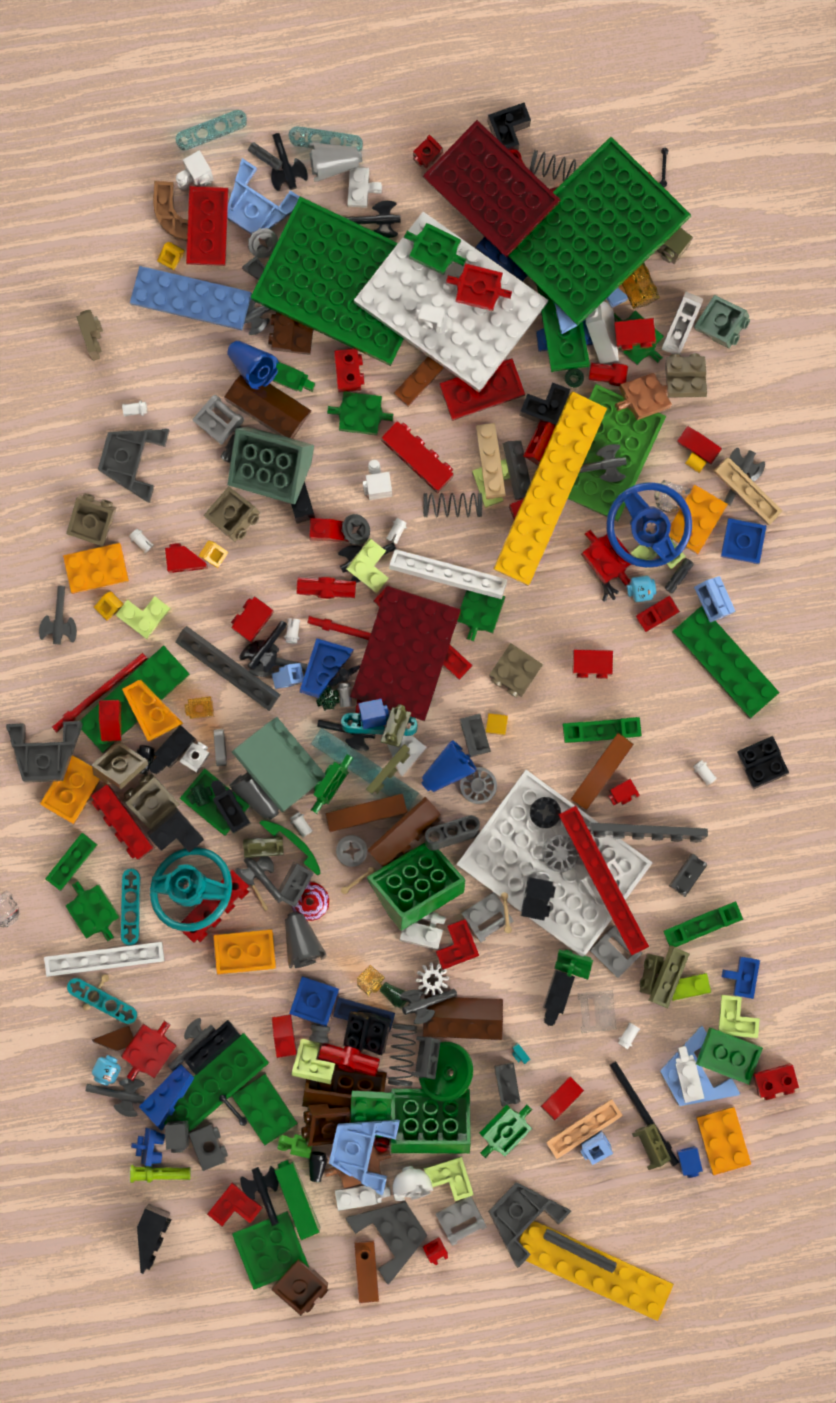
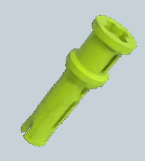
(149, 1173)

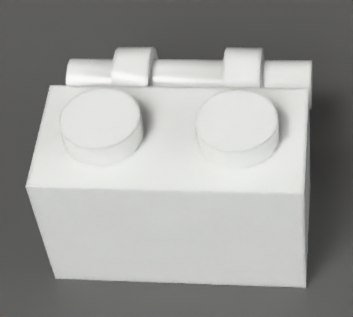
(195, 171)
(377, 484)
(424, 935)

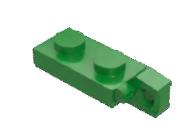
(292, 378)

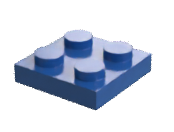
(743, 541)
(314, 1001)

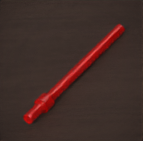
(327, 625)
(70, 715)

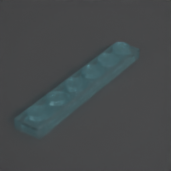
(362, 766)

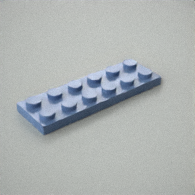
(190, 298)

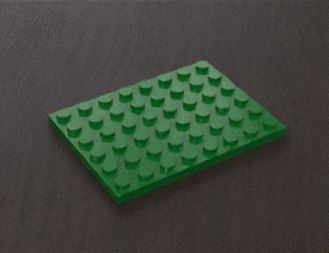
(599, 232)
(319, 273)

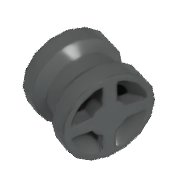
(319, 1033)

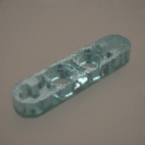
(212, 132)
(326, 137)

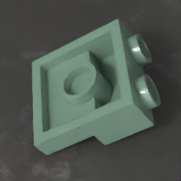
(723, 321)

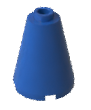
(254, 364)
(448, 768)

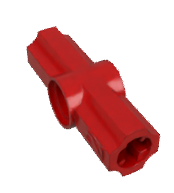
(326, 587)
(349, 1059)

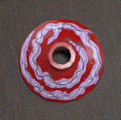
(320, 903)

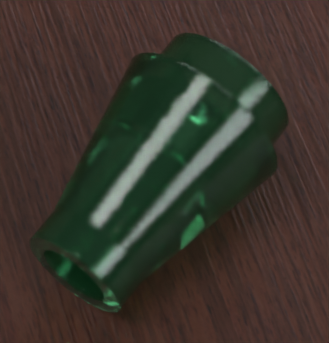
(574, 373)
(393, 994)

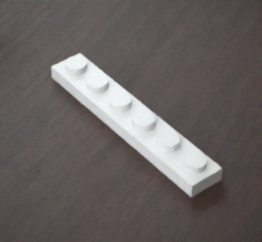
(448, 574)
(104, 959)

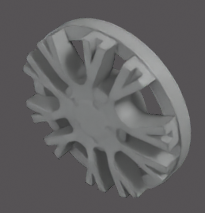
(478, 786)
(560, 853)

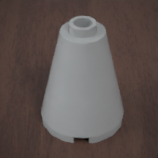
(332, 159)

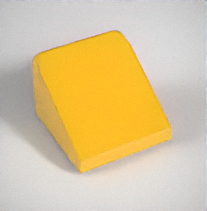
(170, 255)
(213, 553)
(108, 605)
(496, 724)

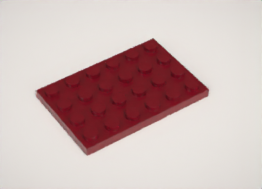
(491, 188)
(406, 652)

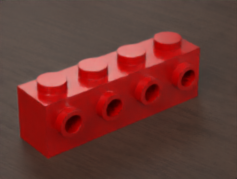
(417, 456)
(123, 822)
(207, 907)

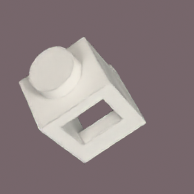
(430, 317)
(195, 764)

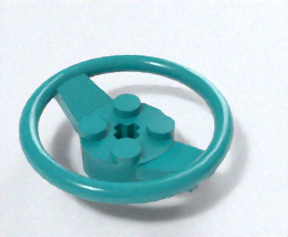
(197, 890)

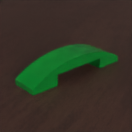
(601, 730)
(311, 861)
(703, 924)

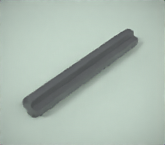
(580, 1250)

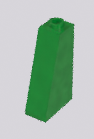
(297, 1200)

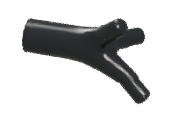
(608, 589)

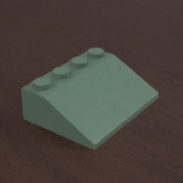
(269, 464)
(279, 764)

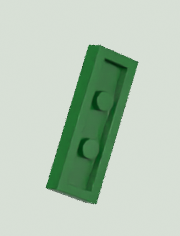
(71, 861)

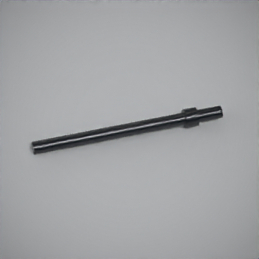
(640, 1107)

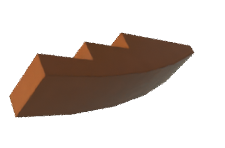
(602, 771)
(366, 813)

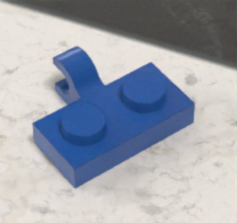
(745, 977)

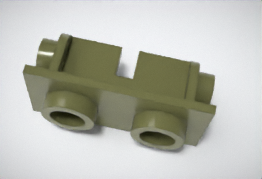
(396, 726)
(263, 847)
(652, 966)

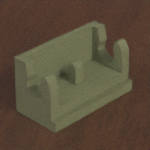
(653, 1145)

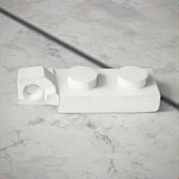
(688, 1076)
(358, 1197)

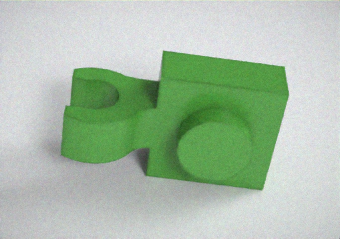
(297, 1145)

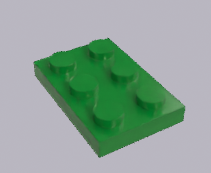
(210, 811)
(729, 1056)
(370, 1106)
(265, 1109)

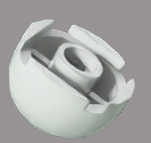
(412, 1184)

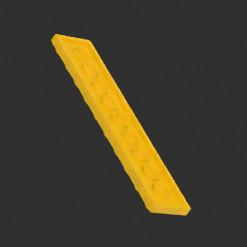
(550, 488)

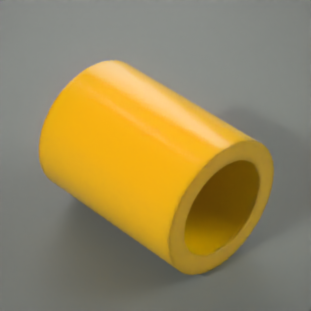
(695, 462)

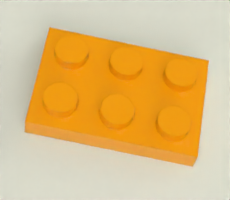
(705, 514)
(96, 568)
(71, 795)
(244, 951)
(723, 1140)

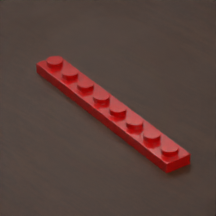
(603, 880)

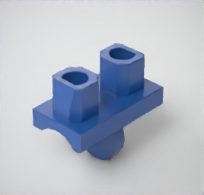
(146, 1148)

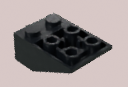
(149, 1231)

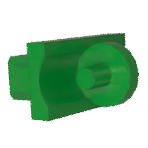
(574, 964)

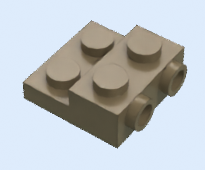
(90, 329)
(686, 376)
(232, 514)
(91, 519)
(515, 670)
(118, 765)
(150, 800)

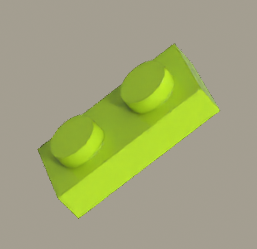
(692, 986)

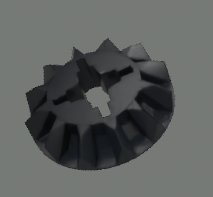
(537, 817)

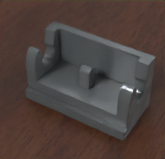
(475, 735)
(688, 875)
(295, 883)
(427, 1057)
(507, 1084)

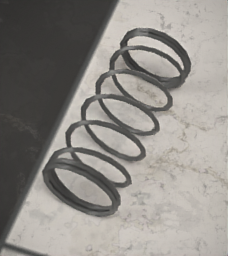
(554, 156)
(426, 503)
(394, 1080)

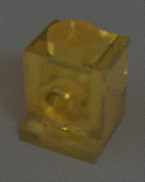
(206, 702)
(370, 980)

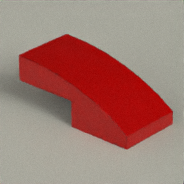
(699, 445)
(658, 613)
(562, 1098)

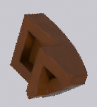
(115, 1040)

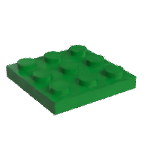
(269, 1249)

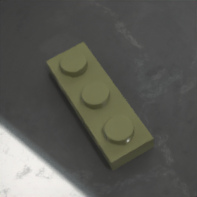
(389, 770)
(669, 976)

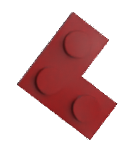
(463, 946)
(234, 1201)

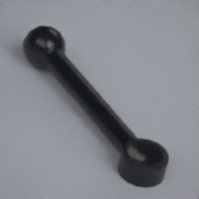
(664, 151)
(242, 1120)

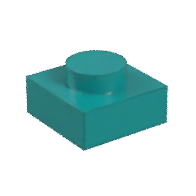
(519, 1054)

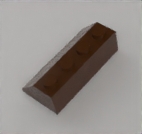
(268, 407)
(404, 832)
(466, 1019)
(340, 1090)

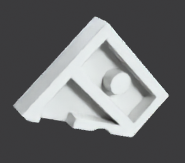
(416, 750)

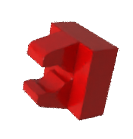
(435, 1250)

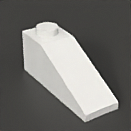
(682, 323)
(602, 332)

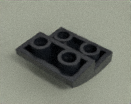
(763, 762)
(367, 1032)

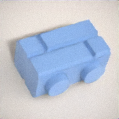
(714, 599)

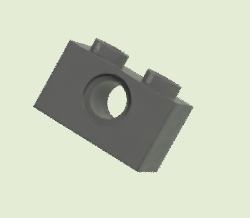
(177, 1136)
(206, 1158)

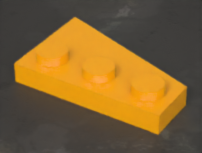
(150, 711)

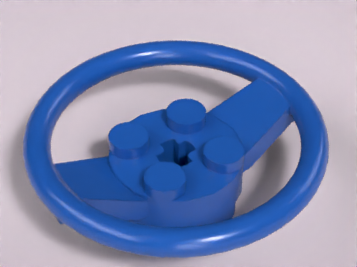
(641, 516)

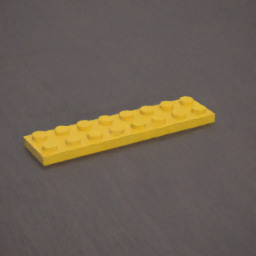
(626, 1285)

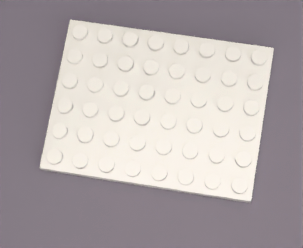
(471, 338)
(511, 851)

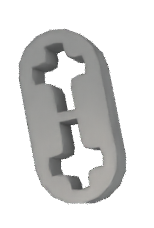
(220, 747)

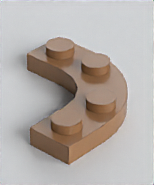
(165, 212)

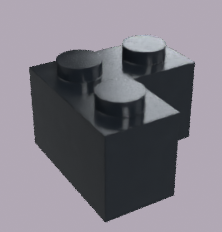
(507, 122)
(546, 410)
(175, 826)
(536, 898)

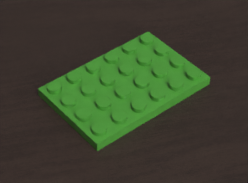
(635, 443)

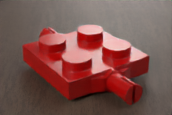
(479, 287)
(604, 559)
(148, 1050)

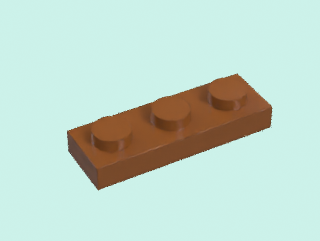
(418, 381)

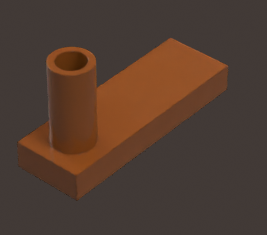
(366, 1271)

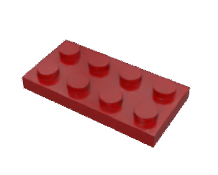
(207, 226)
(500, 388)

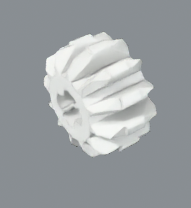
(427, 975)

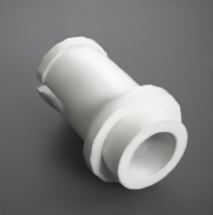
(134, 408)
(397, 529)
(141, 540)
(292, 631)
(345, 693)
(704, 772)
(300, 824)
(628, 1036)

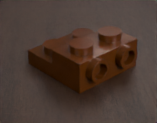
(290, 335)
(322, 1123)
(300, 1287)

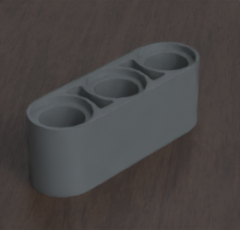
(457, 825)

